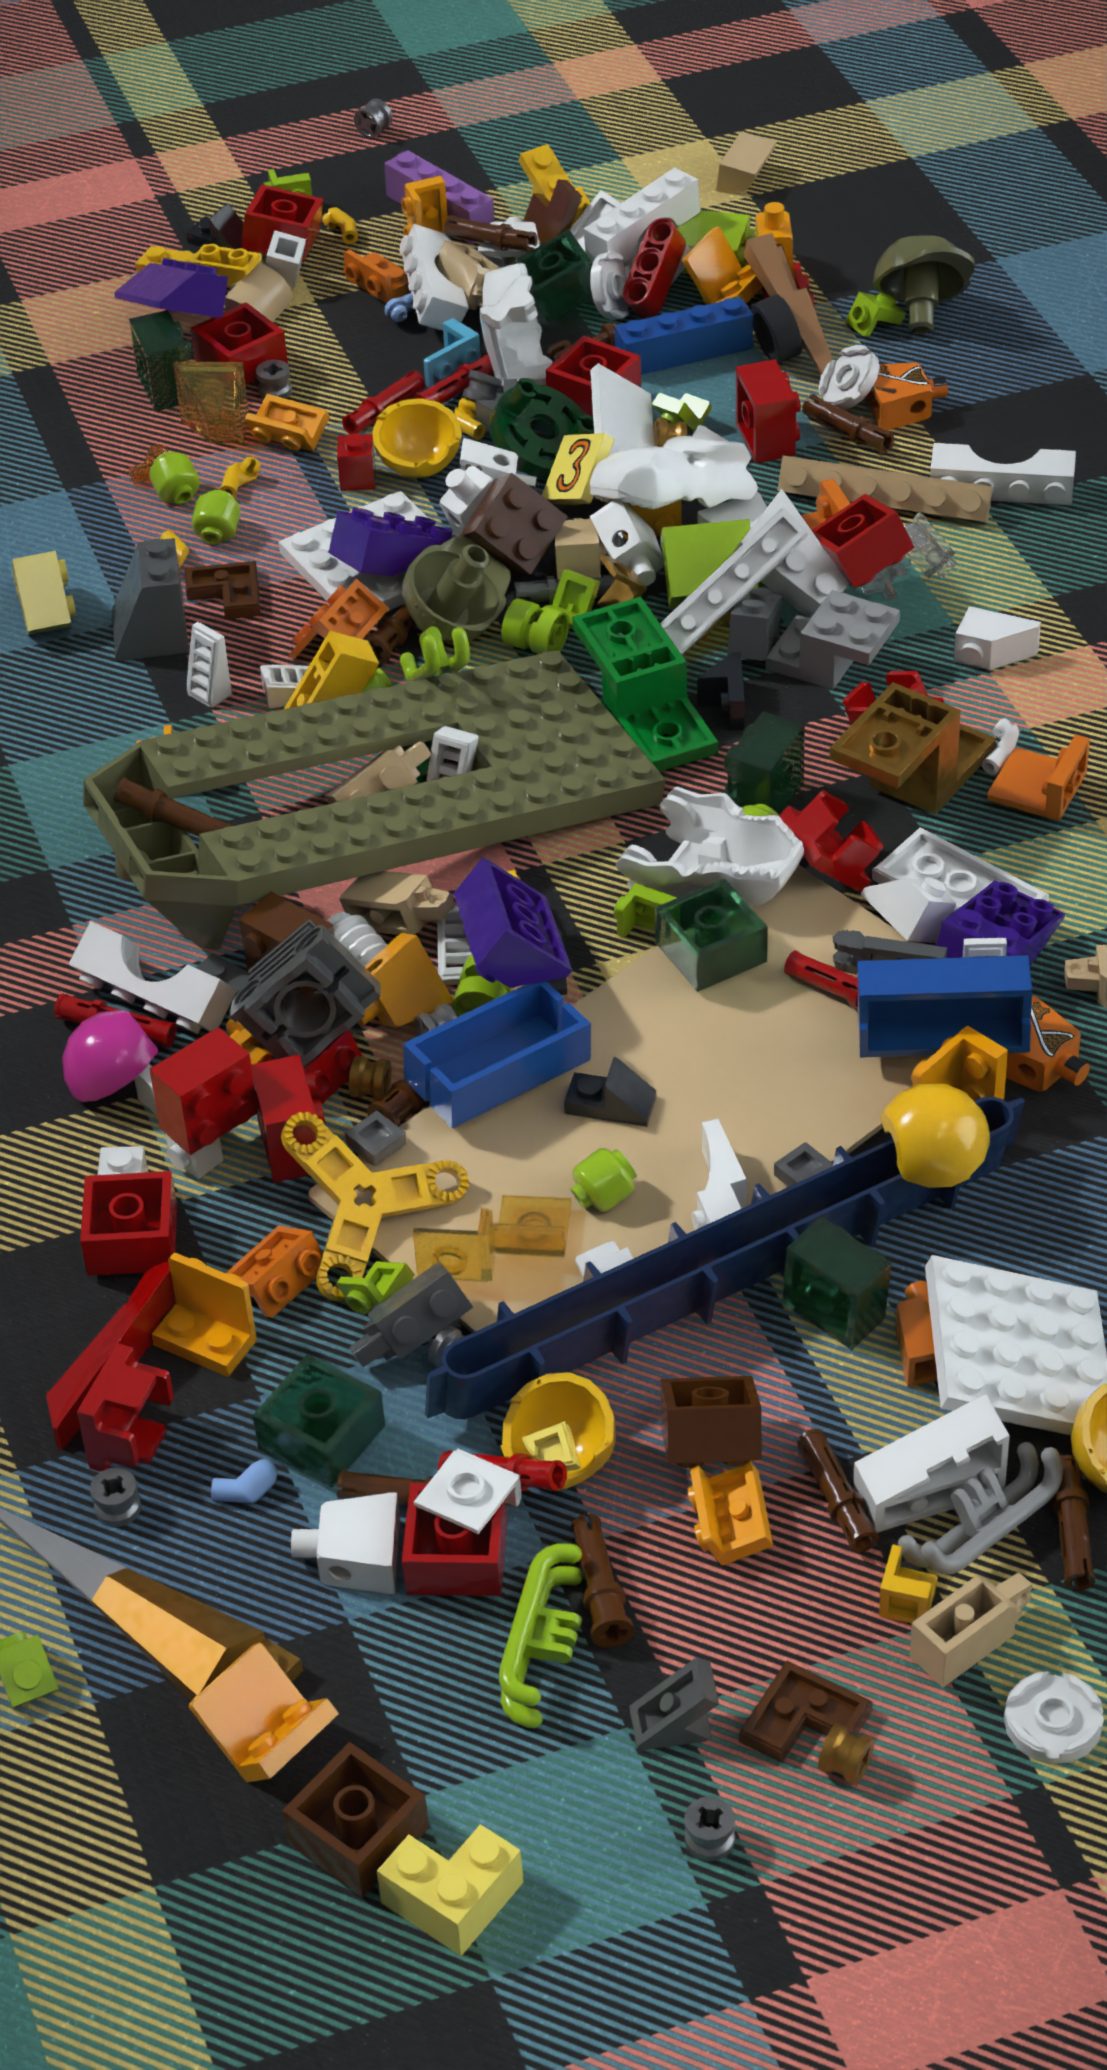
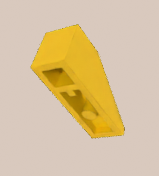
(338, 669)

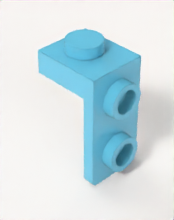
(460, 348)

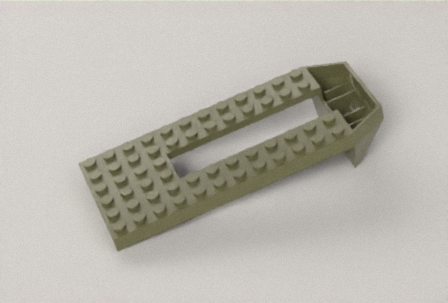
(539, 765)

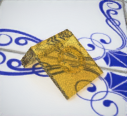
(532, 1226)
(462, 1252)

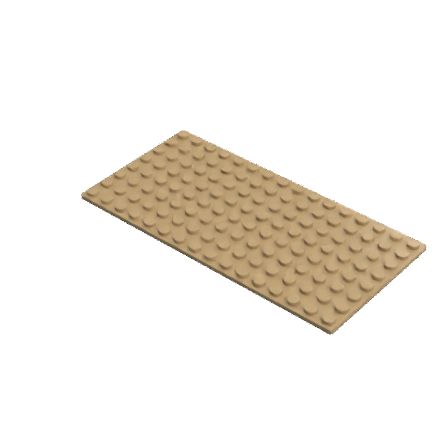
(751, 1051)

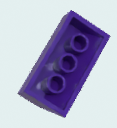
(177, 287)
(509, 928)

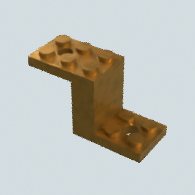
(913, 748)

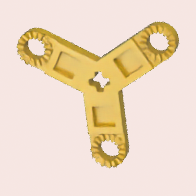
(393, 1191)

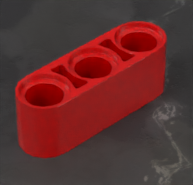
(654, 253)

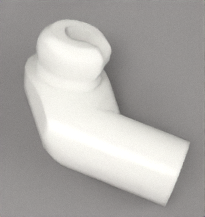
(998, 756)

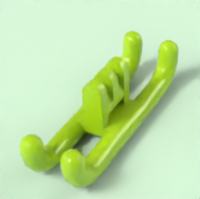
(435, 655)
(538, 1631)

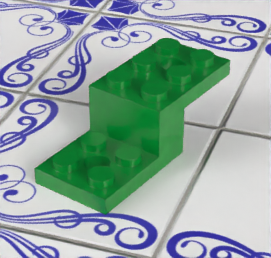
(645, 683)

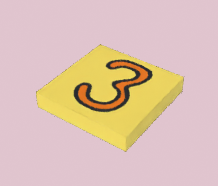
(574, 468)

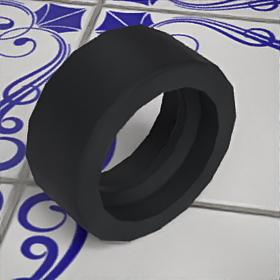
(776, 328)

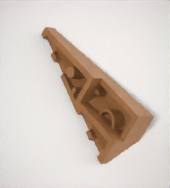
(775, 275)

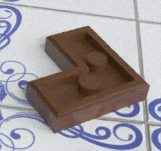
(553, 216)
(232, 581)
(800, 1701)

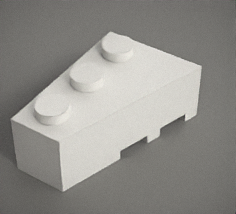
(806, 572)
(926, 1466)

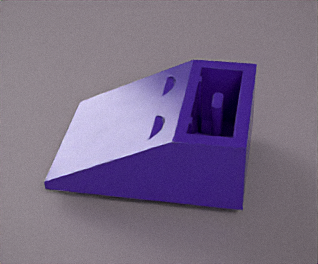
(383, 543)
(1001, 913)

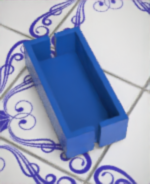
(919, 1003)
(496, 1052)

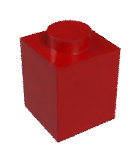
(356, 462)

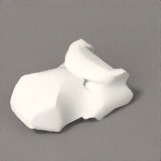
(512, 326)
(677, 471)
(717, 844)

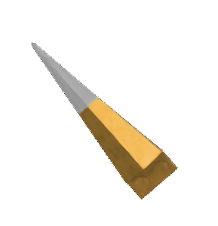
(172, 1629)

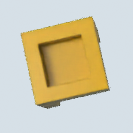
(904, 1591)

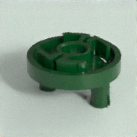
(538, 408)

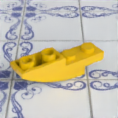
(544, 171)
(229, 262)

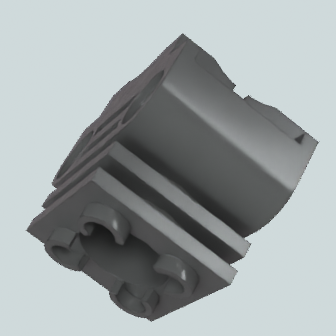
(297, 1022)

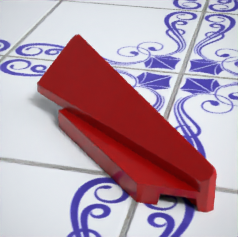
(130, 1327)

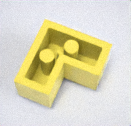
(41, 592)
(453, 1896)

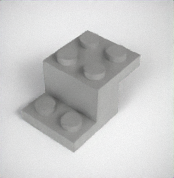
(834, 637)

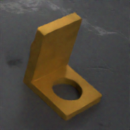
(626, 585)

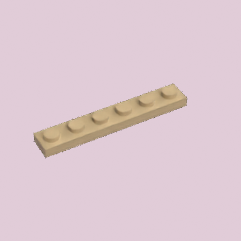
(889, 487)

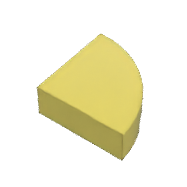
(554, 1444)

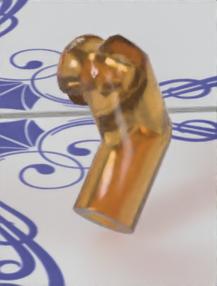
(141, 472)

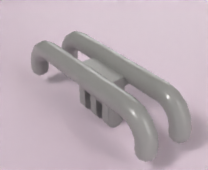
(988, 1512)

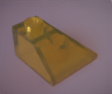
(213, 399)

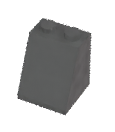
(150, 604)

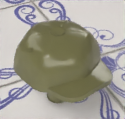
(922, 274)
(455, 588)

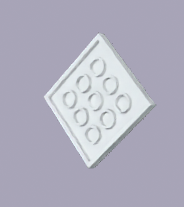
(310, 557)
(1017, 1340)

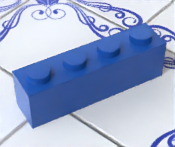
(688, 335)

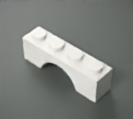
(669, 196)
(432, 294)
(1039, 480)
(190, 995)

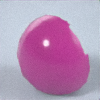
(105, 1055)

